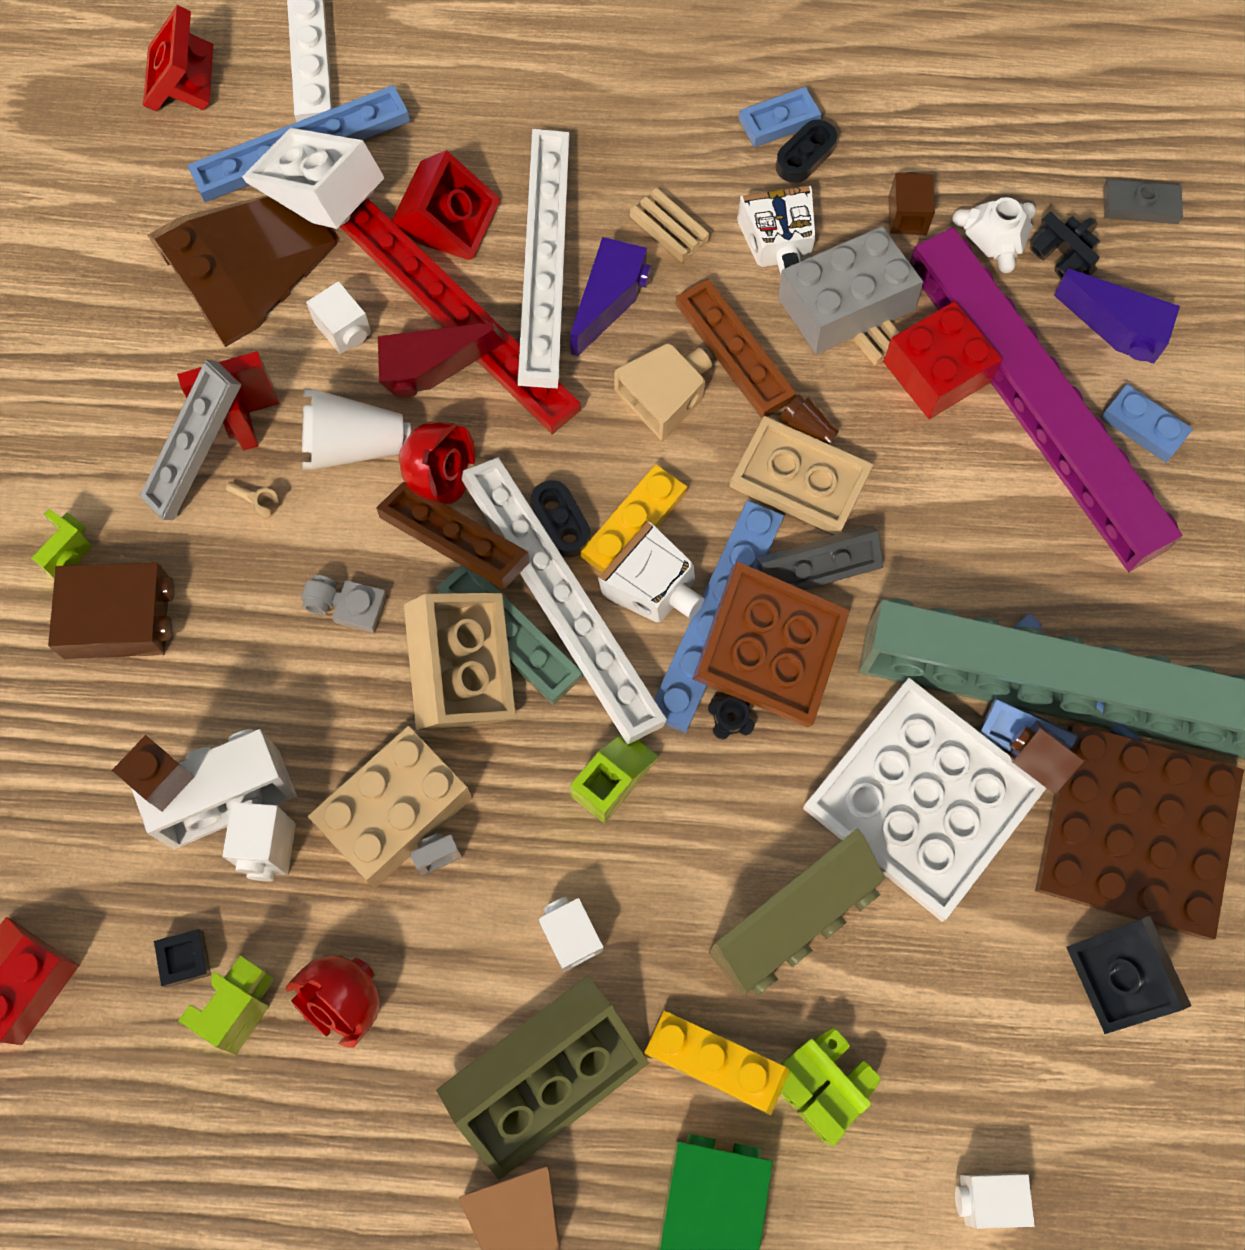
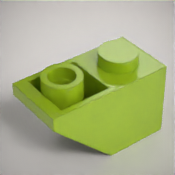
(612, 776)

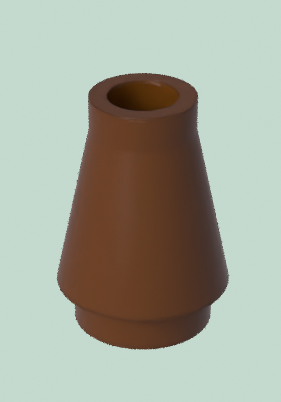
(807, 418)

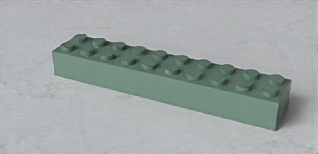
(1056, 676)

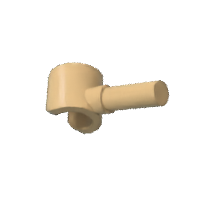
(254, 497)

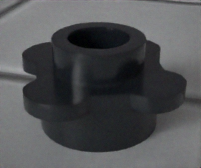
(725, 727)

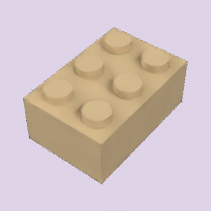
(390, 806)

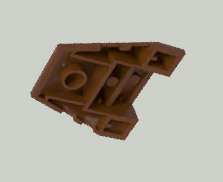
(241, 260)

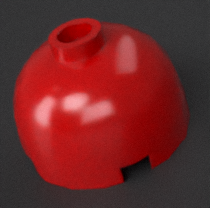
(435, 460)
(337, 997)

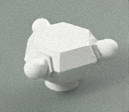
(998, 229)

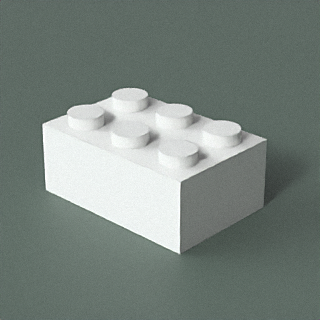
(239, 771)

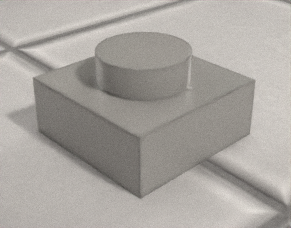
(435, 853)

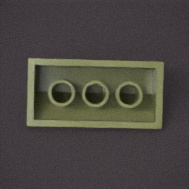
(799, 913)
(542, 1077)

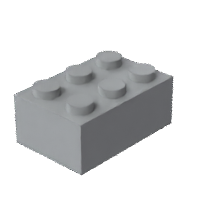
(849, 289)

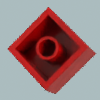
(942, 360)

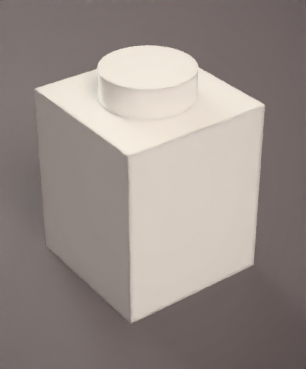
(339, 318)
(570, 933)
(995, 1200)

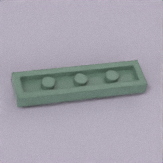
(528, 647)

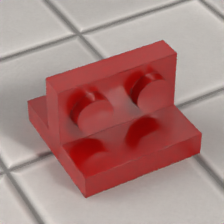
(178, 64)
(254, 394)

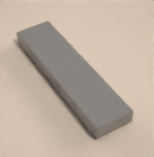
(190, 439)

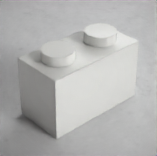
(259, 840)

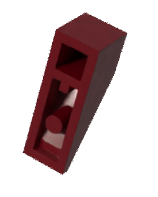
(429, 357)

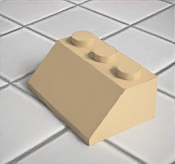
(459, 660)

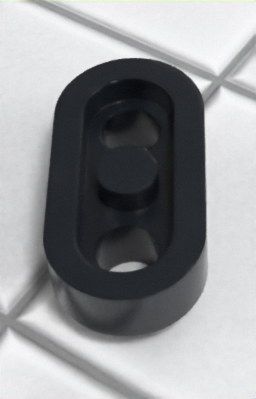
(803, 153)
(563, 520)

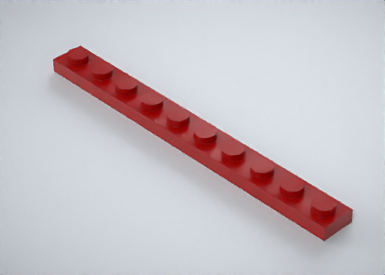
(451, 308)

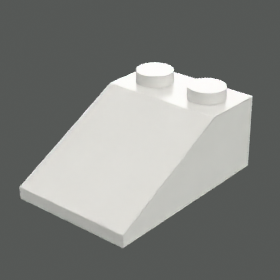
(317, 175)

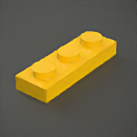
(649, 501)
(717, 1062)

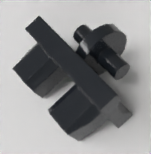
(1071, 239)

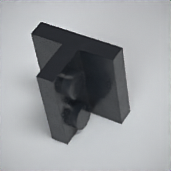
(1128, 976)

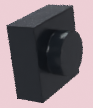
(182, 958)

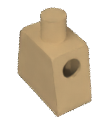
(663, 386)

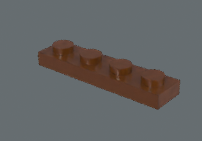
(454, 536)

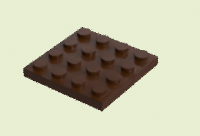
(1142, 833)

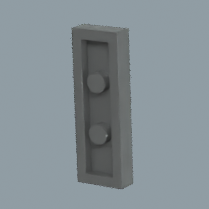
(825, 559)

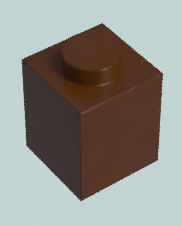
(911, 203)
(1044, 756)
(153, 773)

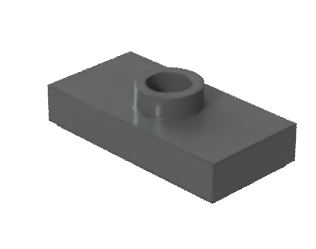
(1143, 201)

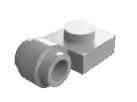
(354, 607)

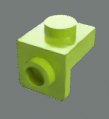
(65, 545)

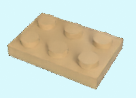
(801, 475)

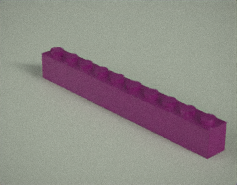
(1049, 406)

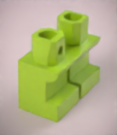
(233, 1008)
(840, 1098)

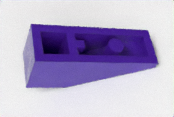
(610, 290)
(1120, 316)

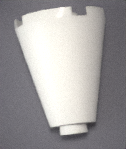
(348, 431)

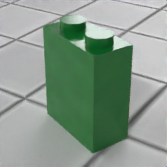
(715, 1197)

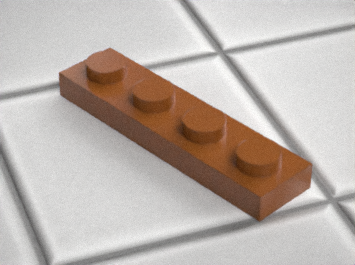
(735, 348)

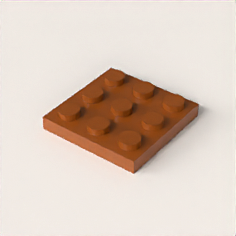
(771, 644)

